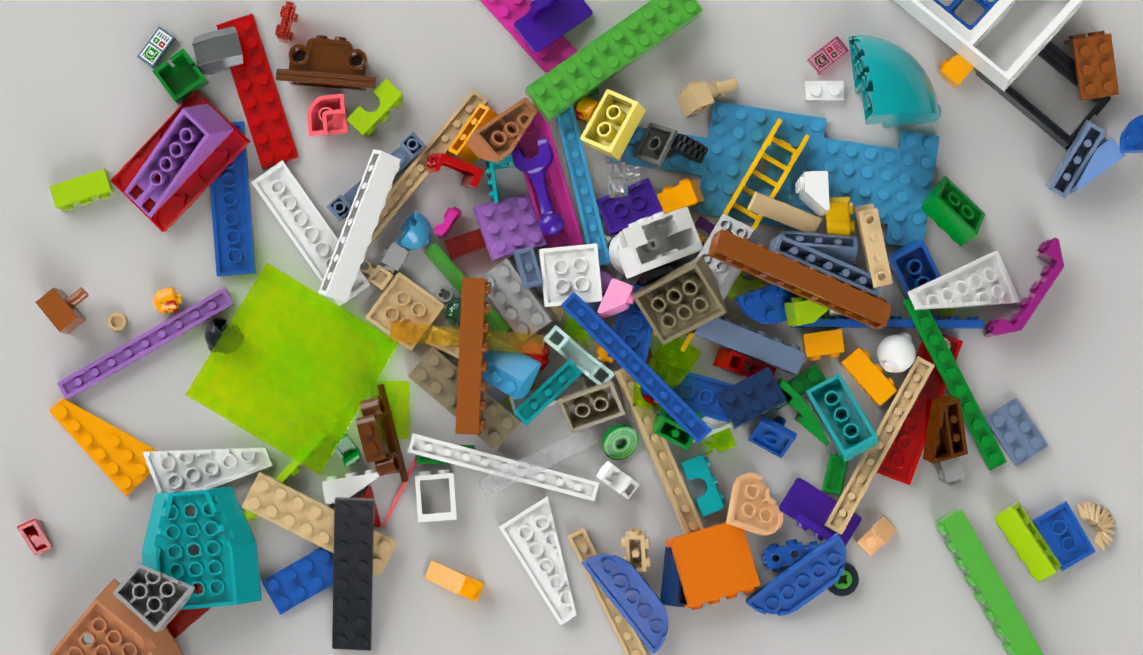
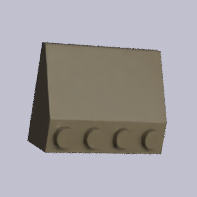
(681, 300)

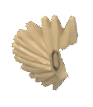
(1098, 521)

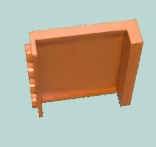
(713, 564)

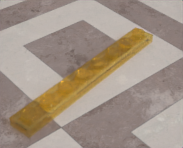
(450, 337)

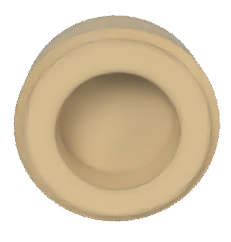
(117, 321)

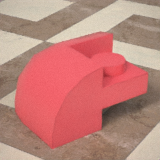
(327, 116)

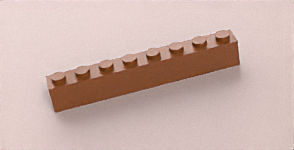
(472, 356)

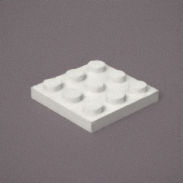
(570, 271)

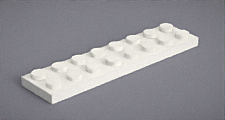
(302, 221)

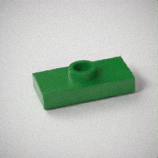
(834, 474)

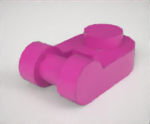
(451, 217)

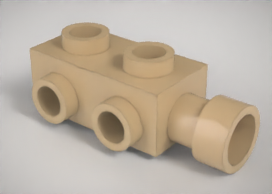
(637, 549)

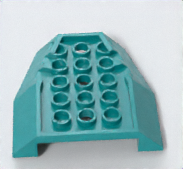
(226, 545)

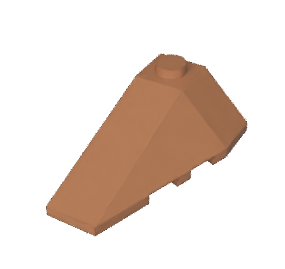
(502, 133)

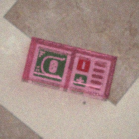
(827, 55)

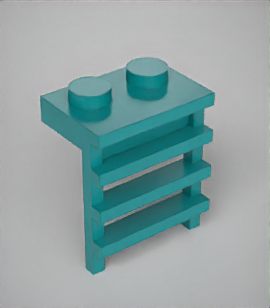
(507, 162)

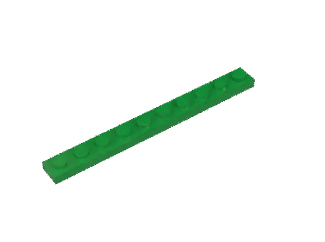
(956, 385)

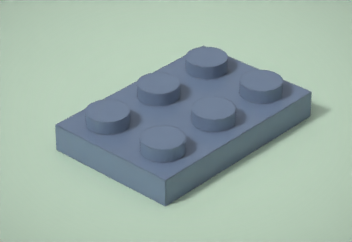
(1015, 432)

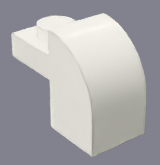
(617, 480)

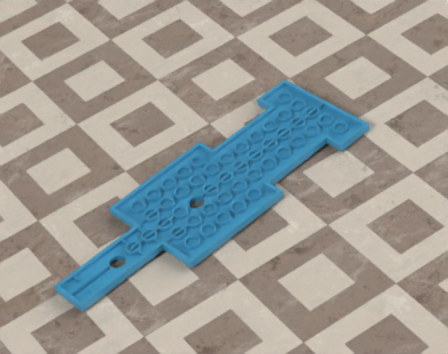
(866, 173)

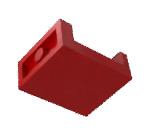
(471, 173)

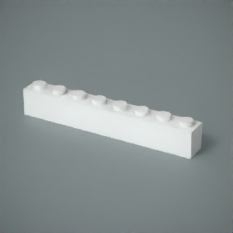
(360, 226)

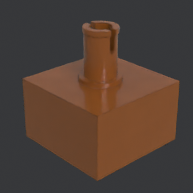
(62, 309)

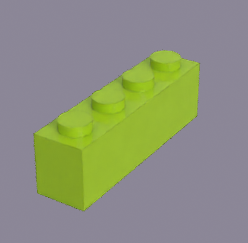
(1027, 541)

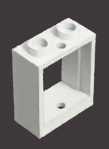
(442, 474)

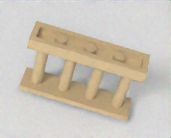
(873, 244)

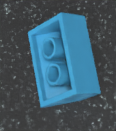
(511, 372)

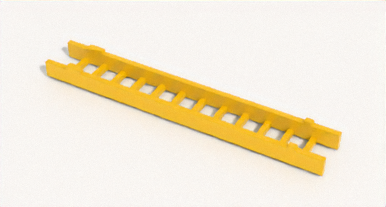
(795, 153)

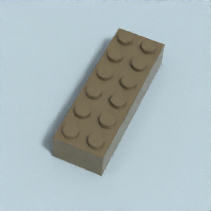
(440, 379)

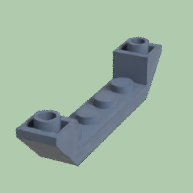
(407, 152)

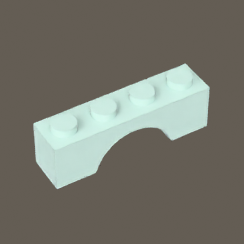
(581, 358)

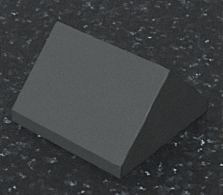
(655, 145)

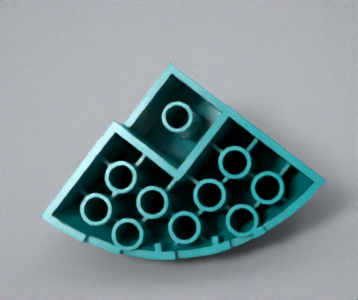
(891, 84)

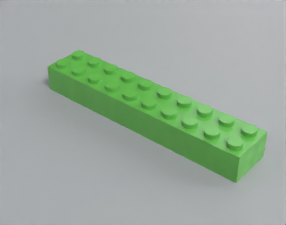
(610, 54)
(987, 584)

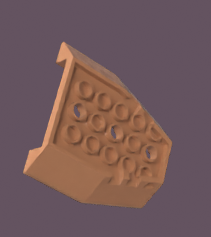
(114, 631)

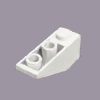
(347, 486)

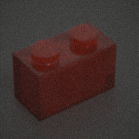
(465, 244)

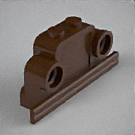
(327, 65)
(380, 436)

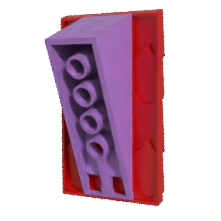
(180, 161)

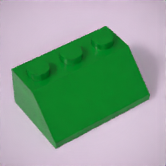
(953, 211)

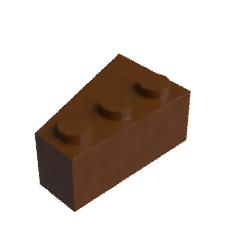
(945, 430)

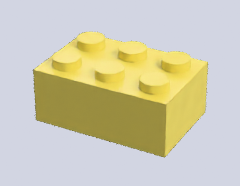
(612, 124)

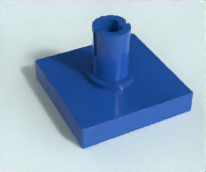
(773, 435)

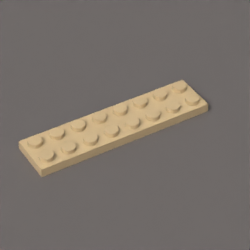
(306, 517)

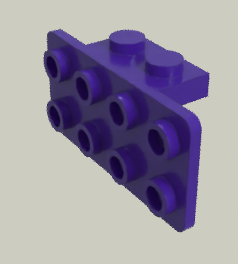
(550, 20)
(812, 509)

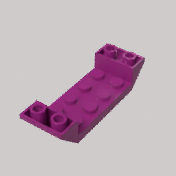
(1051, 254)

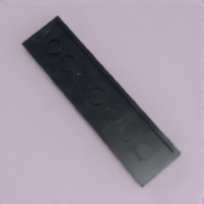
(353, 573)

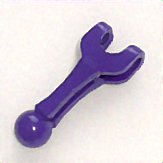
(550, 222)

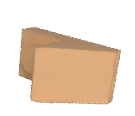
(877, 536)

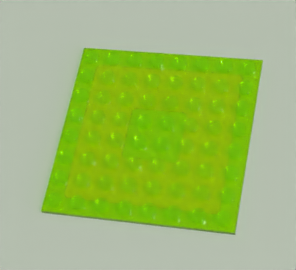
(292, 368)

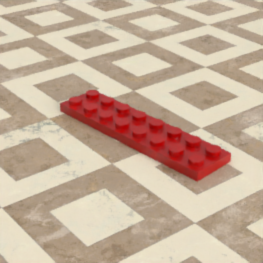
(260, 97)
(910, 441)

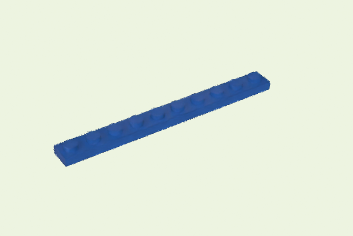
(895, 322)
(636, 367)

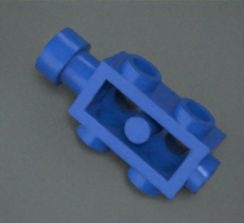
(784, 553)

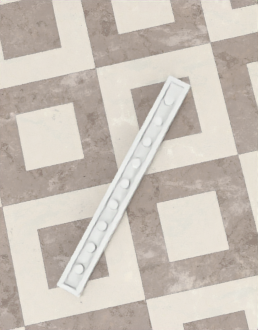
(492, 463)

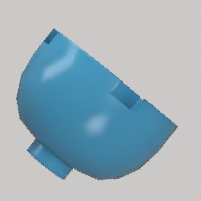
(414, 232)

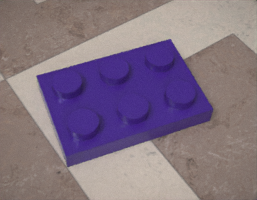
(628, 209)

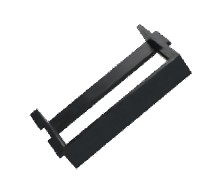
(1065, 66)

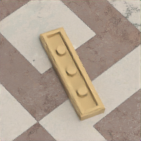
(784, 213)

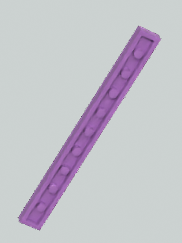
(145, 343)

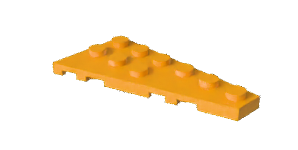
(109, 447)

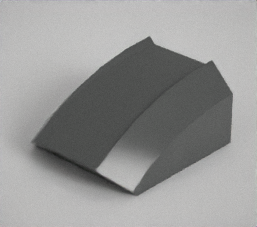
(218, 50)

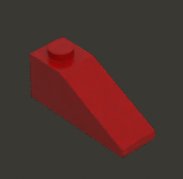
(739, 364)

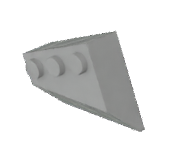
(153, 596)

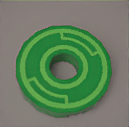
(626, 448)

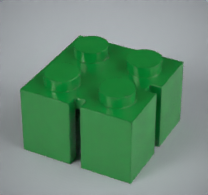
(182, 78)

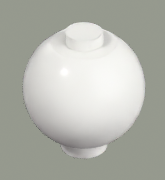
(896, 353)

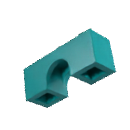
(699, 468)

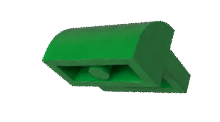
(670, 430)

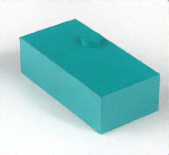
(842, 417)

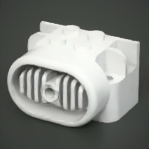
(654, 242)

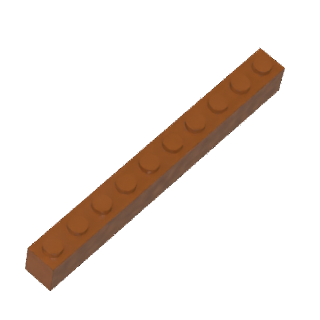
(799, 279)

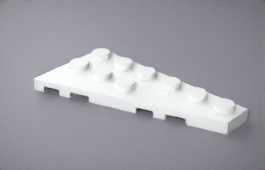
(973, 284)
(203, 467)
(538, 549)

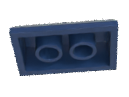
(671, 589)

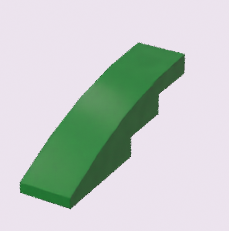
(805, 415)

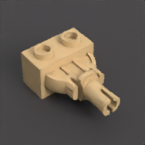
(700, 96)

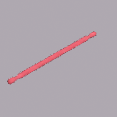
(399, 493)

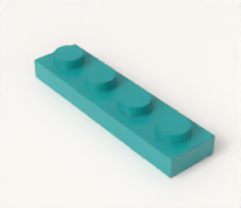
(547, 392)

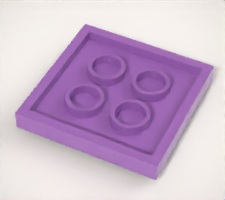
(509, 226)

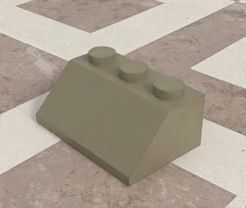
(592, 406)

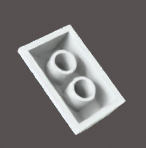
(814, 191)

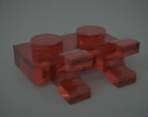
(288, 16)

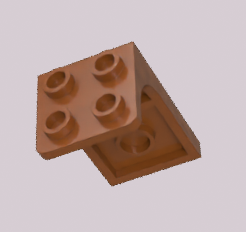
(1094, 65)

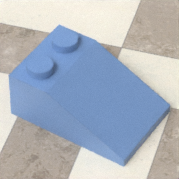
(1104, 157)

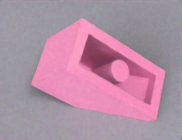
(616, 299)

